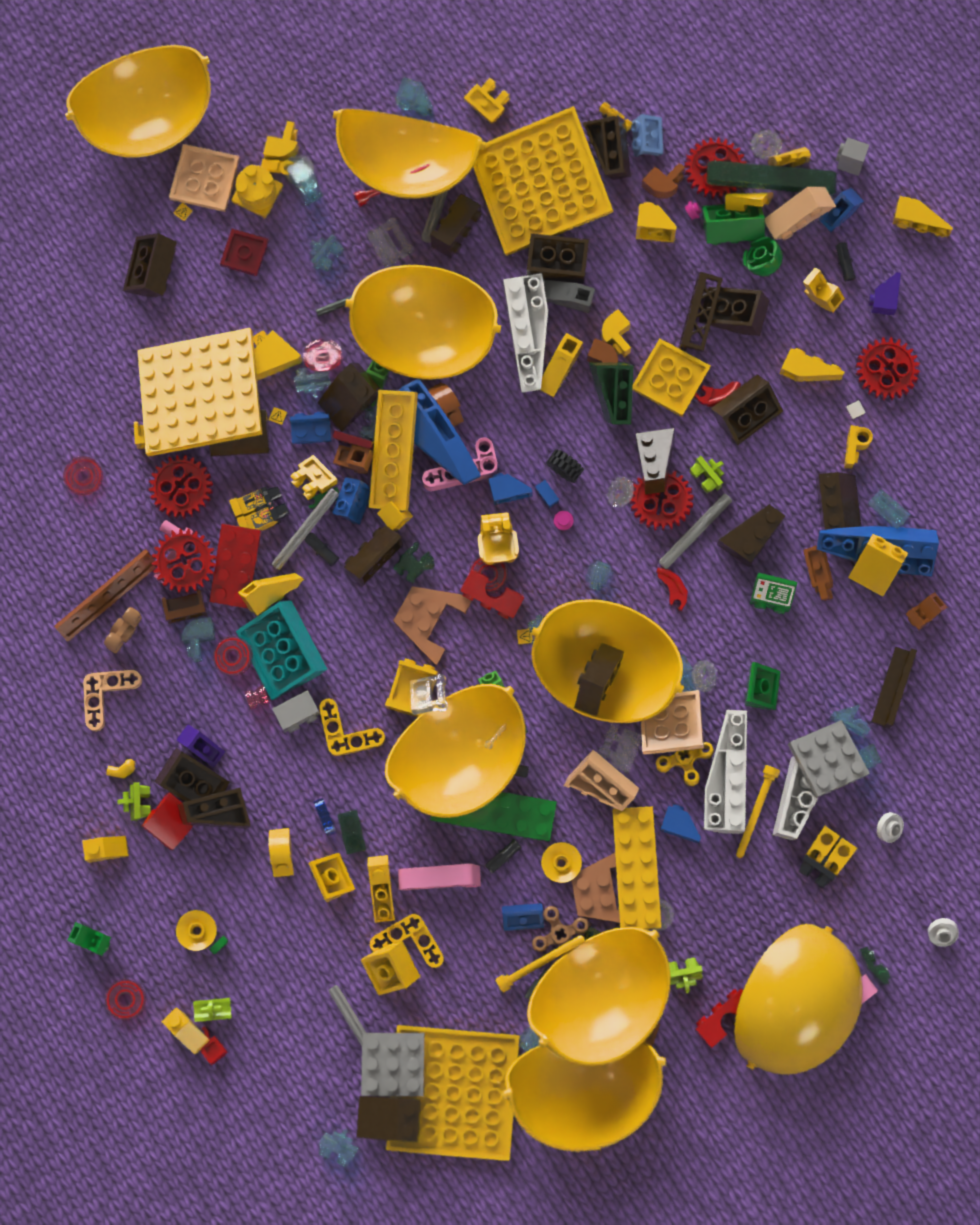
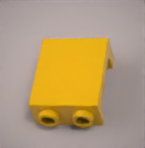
(878, 565)
(400, 697)

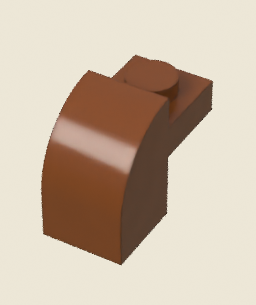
(663, 186)
(602, 353)
(448, 402)
(354, 458)
(926, 611)

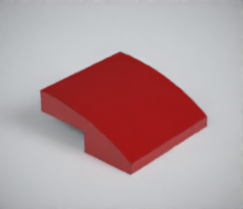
(166, 822)

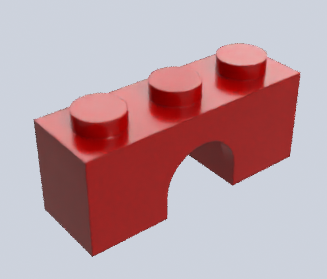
(506, 603)
(710, 1028)

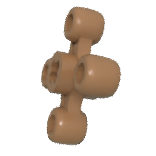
(123, 630)
(556, 926)

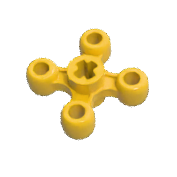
(687, 763)

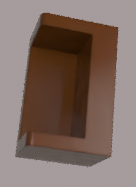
(184, 607)

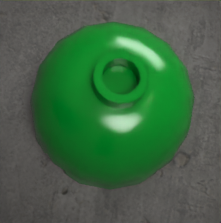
(763, 257)

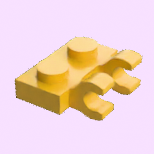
(484, 104)
(317, 474)

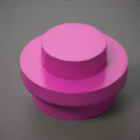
(693, 210)
(563, 520)

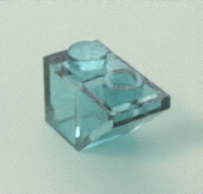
(414, 97)
(305, 182)

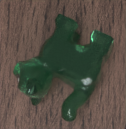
(412, 565)

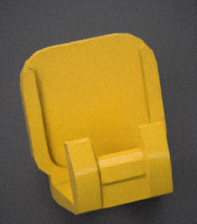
(497, 539)

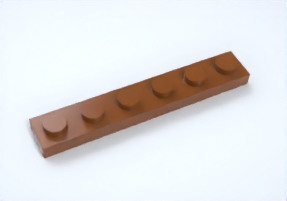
(105, 595)

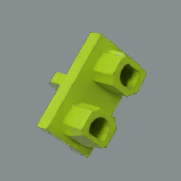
(702, 467)
(136, 810)
(685, 977)
(212, 1009)

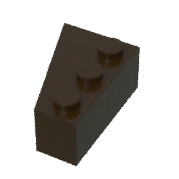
(216, 810)

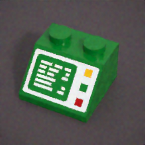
(773, 593)

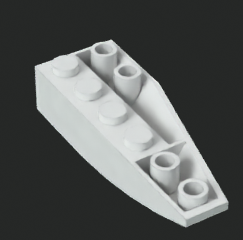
(528, 327)
(727, 778)

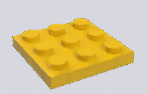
(670, 377)

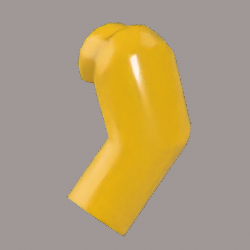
(123, 771)

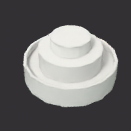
(890, 827)
(943, 932)

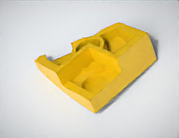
(794, 158)
(740, 201)

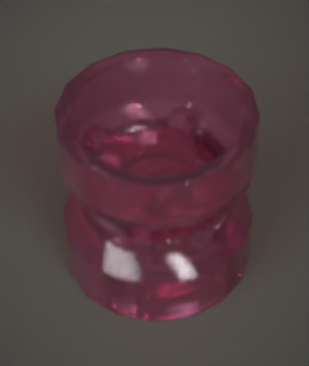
(259, 696)

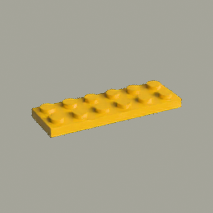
(393, 449)
(636, 868)

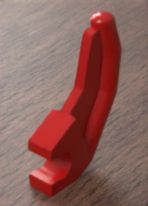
(714, 396)
(676, 587)

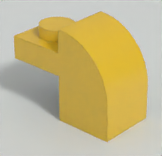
(283, 147)
(821, 292)
(612, 332)
(280, 852)

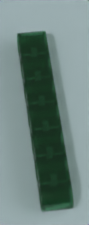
(769, 177)

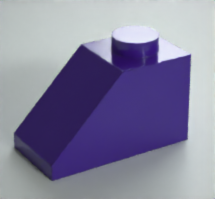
(886, 296)
(200, 745)

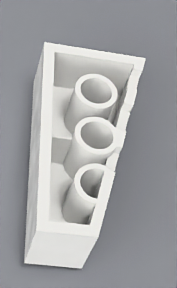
(795, 804)

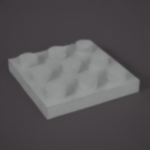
(828, 759)
(393, 1064)

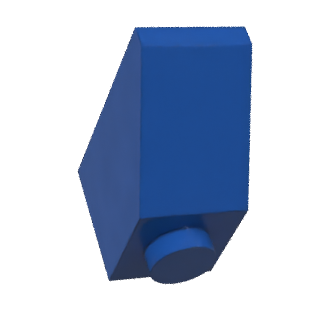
(846, 204)
(507, 489)
(679, 823)

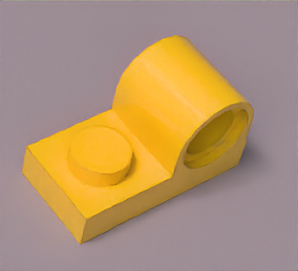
(854, 444)

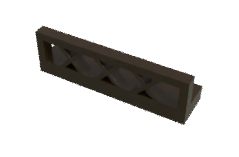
(694, 306)
(893, 687)

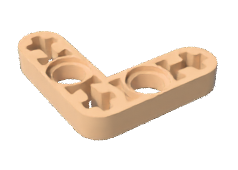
(103, 686)

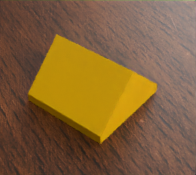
(331, 876)

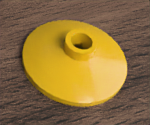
(565, 852)
(186, 926)

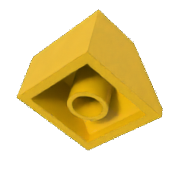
(654, 224)
(390, 968)

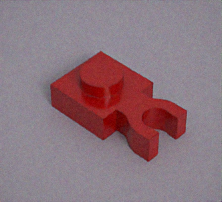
(213, 1049)

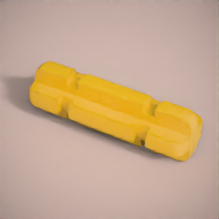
(606, 110)

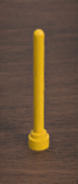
(770, 774)
(506, 981)

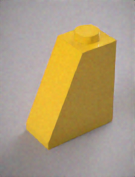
(274, 355)

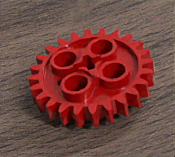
(707, 153)
(872, 378)
(166, 476)
(679, 502)
(190, 577)

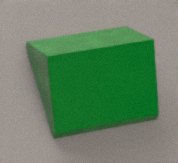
(762, 687)

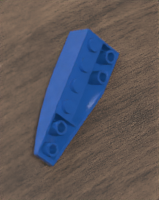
(439, 438)
(851, 541)

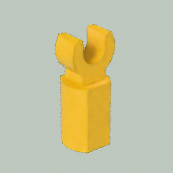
(276, 166)

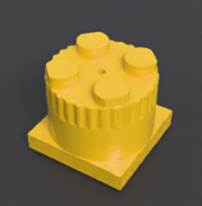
(256, 190)

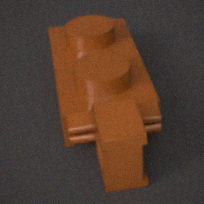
(819, 572)

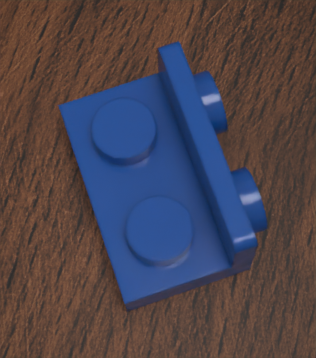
(310, 428)
(352, 500)

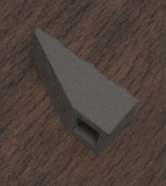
(569, 295)

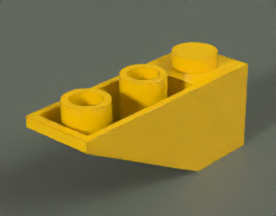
(916, 215)
(560, 364)
(805, 368)
(265, 592)
(381, 888)

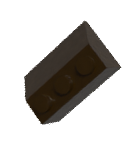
(558, 258)
(150, 265)
(747, 409)
(245, 446)
(838, 500)
(373, 555)

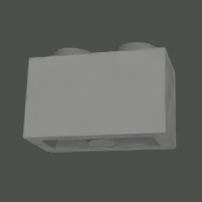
(851, 156)
(296, 711)

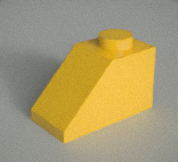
(105, 848)
(185, 1030)

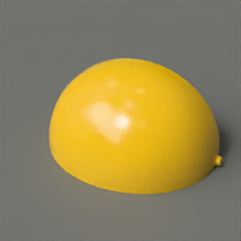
(142, 101)
(389, 146)
(422, 321)
(648, 670)
(442, 756)
(602, 996)
(799, 1002)
(583, 1104)

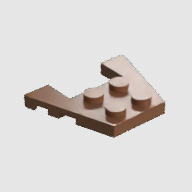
(421, 613)
(595, 891)

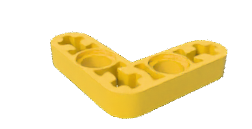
(339, 736)
(415, 934)

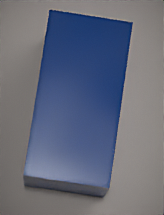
(547, 494)

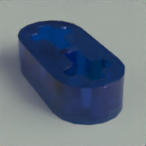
(324, 816)

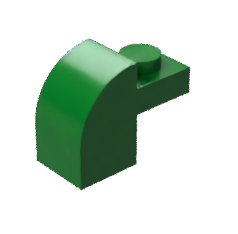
(89, 939)

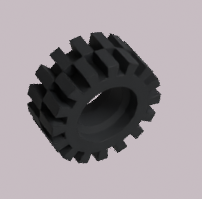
(564, 466)

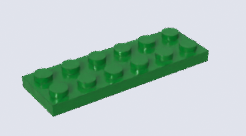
(511, 816)

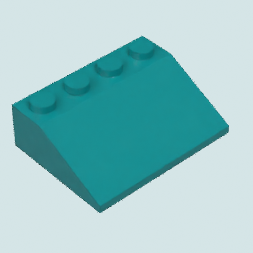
(282, 649)

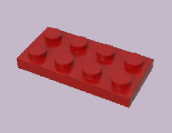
(234, 564)

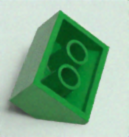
(731, 225)

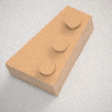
(799, 212)
(602, 781)

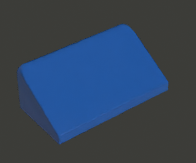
(523, 917)

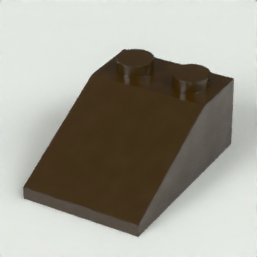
(738, 310)
(349, 395)
(189, 778)
(388, 1118)

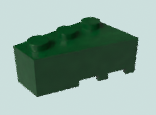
(614, 390)

